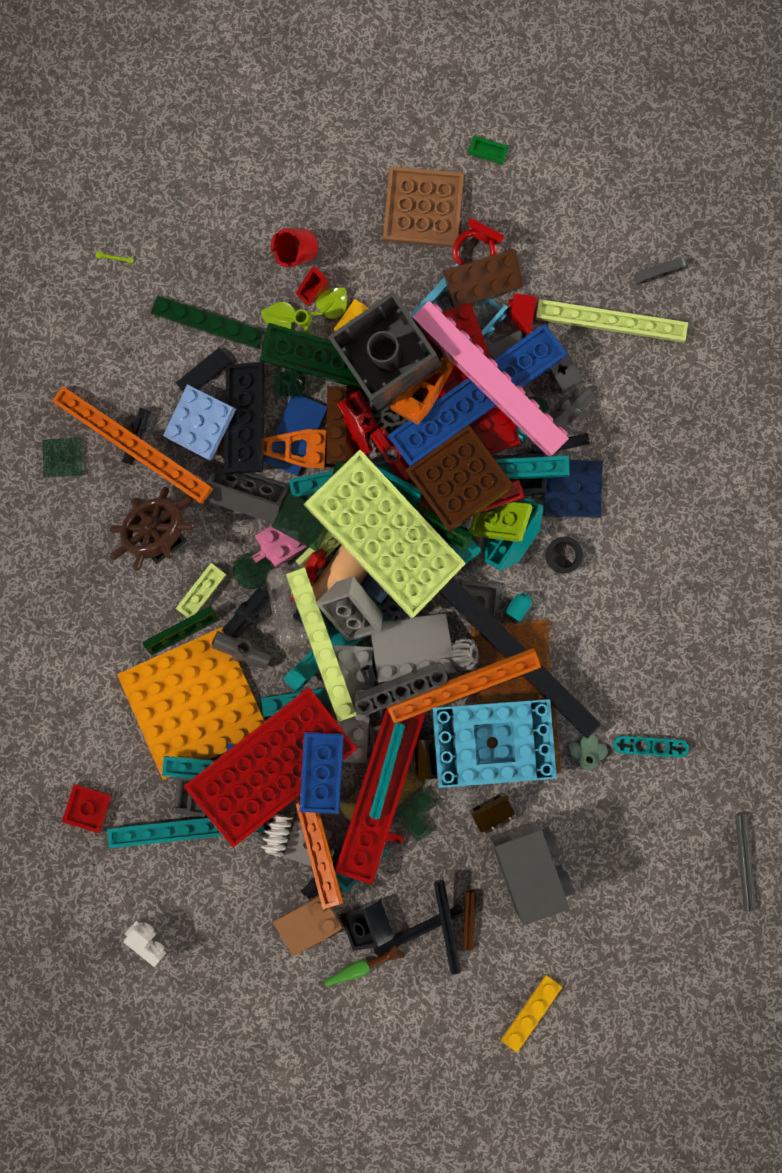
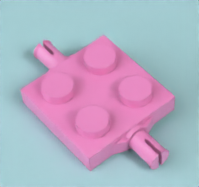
(277, 547)

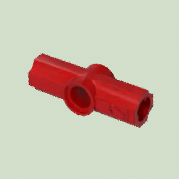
(384, 444)

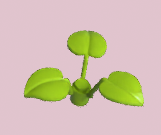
(331, 303)

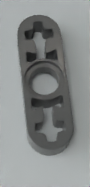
(662, 269)

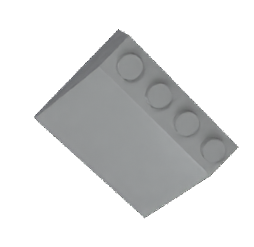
(411, 646)

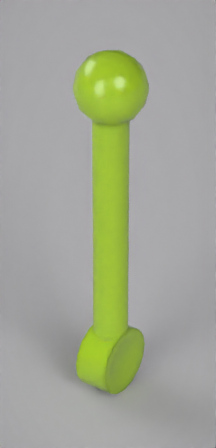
(99, 255)

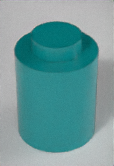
(518, 607)

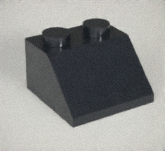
(367, 926)

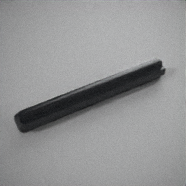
(447, 927)
(417, 931)

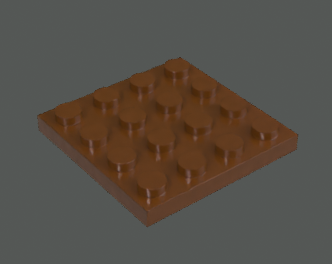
(459, 478)

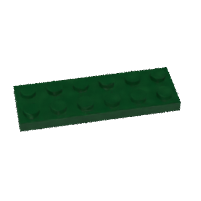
(305, 355)

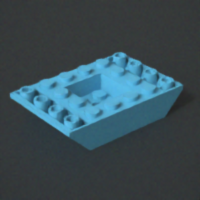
(522, 747)

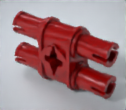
(359, 422)

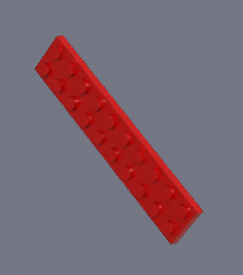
(365, 834)

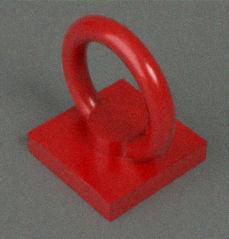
(481, 233)

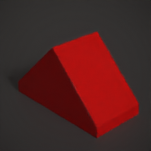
(312, 285)

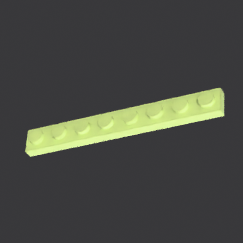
(611, 320)
(321, 644)

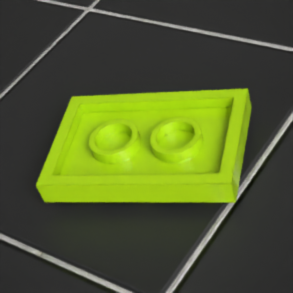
(502, 522)

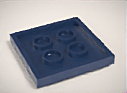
(578, 494)

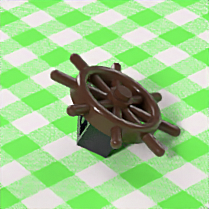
(157, 533)

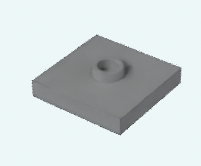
(296, 846)

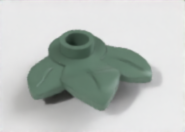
(588, 748)

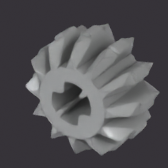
(465, 654)

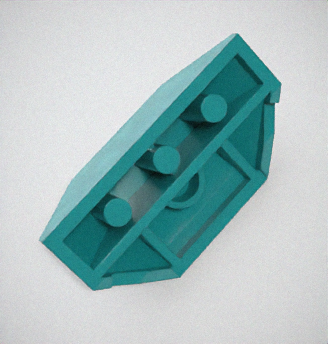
(506, 553)

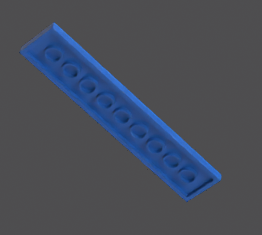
(468, 403)

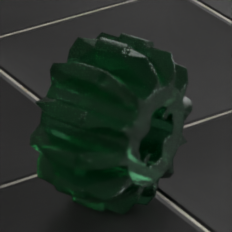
(289, 383)

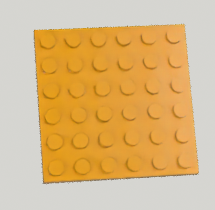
(191, 701)

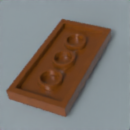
(483, 278)

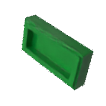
(488, 150)

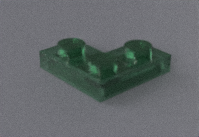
(411, 813)

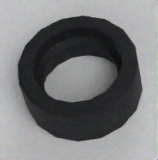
(578, 555)

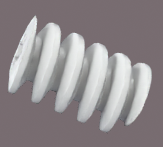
(276, 833)

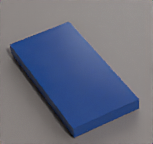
(299, 415)
(321, 772)

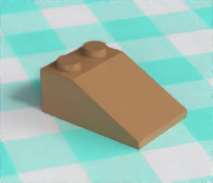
(307, 925)

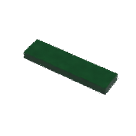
(180, 630)

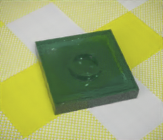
(62, 457)

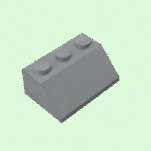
(351, 609)

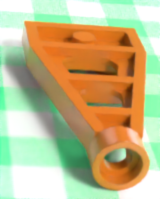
(415, 410)
(315, 448)

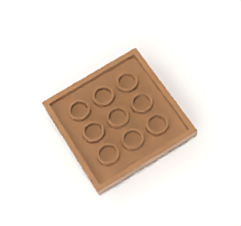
(423, 206)

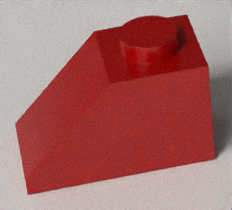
(522, 311)

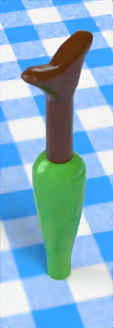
(363, 967)

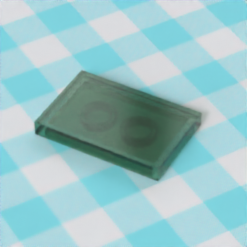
(299, 523)

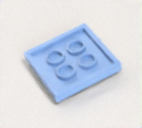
(199, 422)

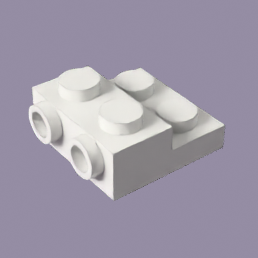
(139, 940)

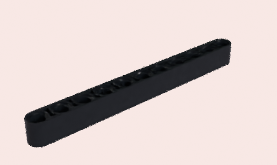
(508, 647)

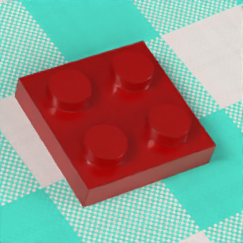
(86, 808)

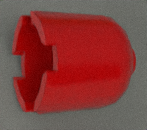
(294, 246)

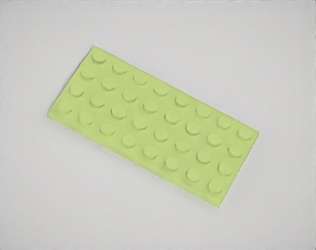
(384, 533)

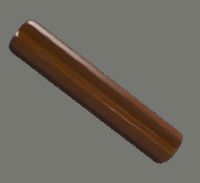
(469, 920)

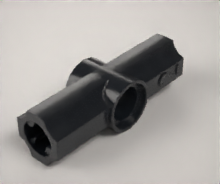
(246, 613)

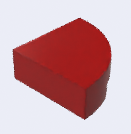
(395, 837)

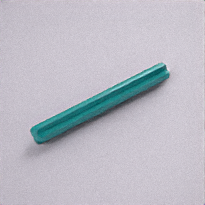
(387, 770)

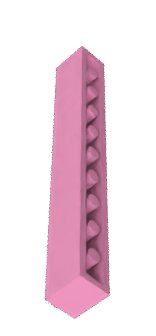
(490, 379)

